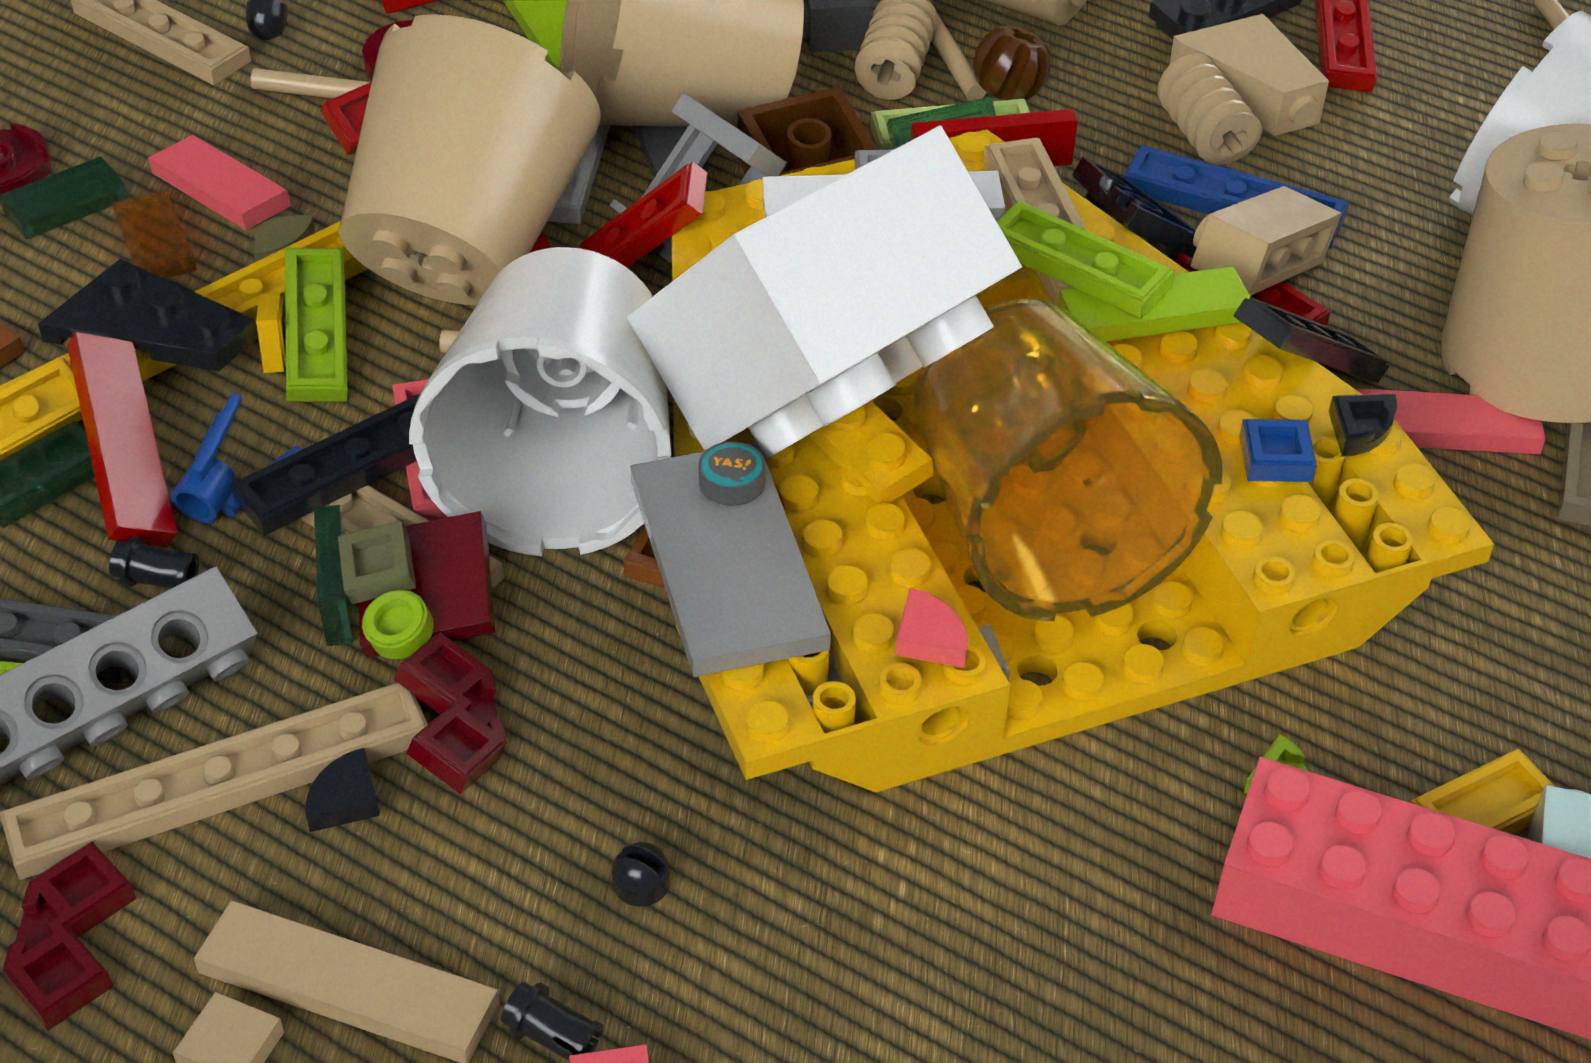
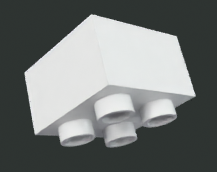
(829, 299)

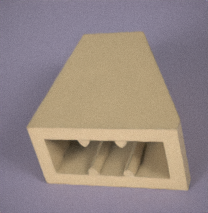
(1263, 69)

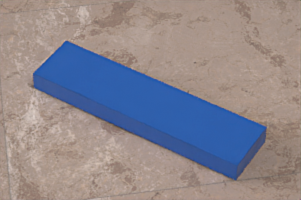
(1206, 185)

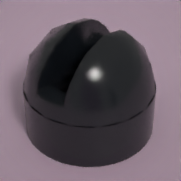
(266, 18)
(635, 880)

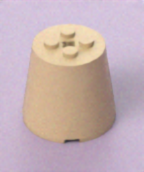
(653, 51)
(461, 155)
(1525, 280)

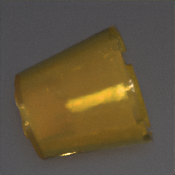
(1063, 463)

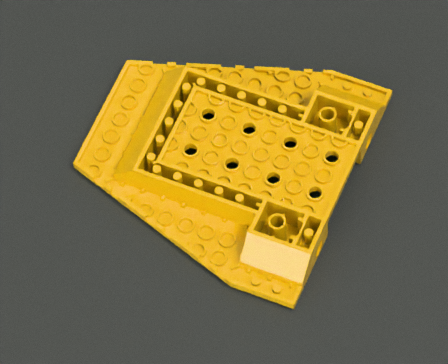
(1267, 588)

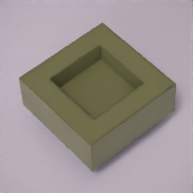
(376, 561)

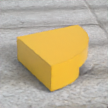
(270, 332)

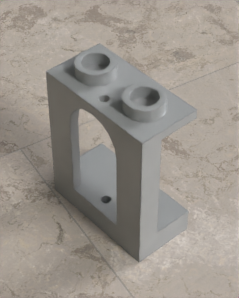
(697, 144)

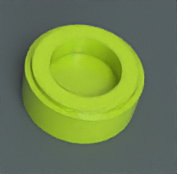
(397, 624)

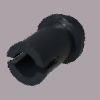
(136, 562)
(549, 1022)

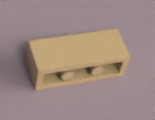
(1266, 237)

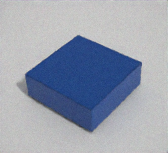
(1277, 450)

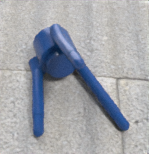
(207, 483)

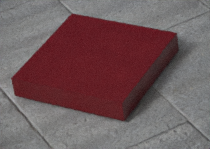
(450, 577)

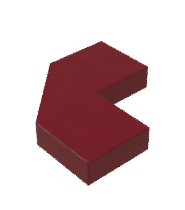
(467, 732)
(47, 960)

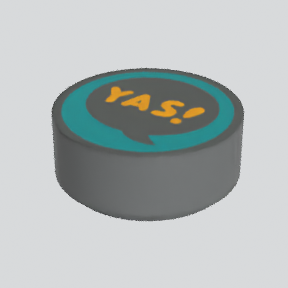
(732, 473)

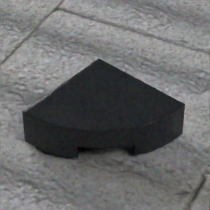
(1361, 421)
(342, 793)

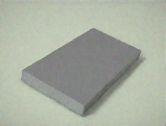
(728, 570)

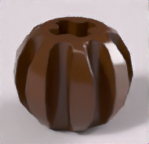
(1011, 63)

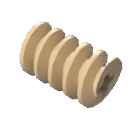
(895, 47)
(1208, 110)

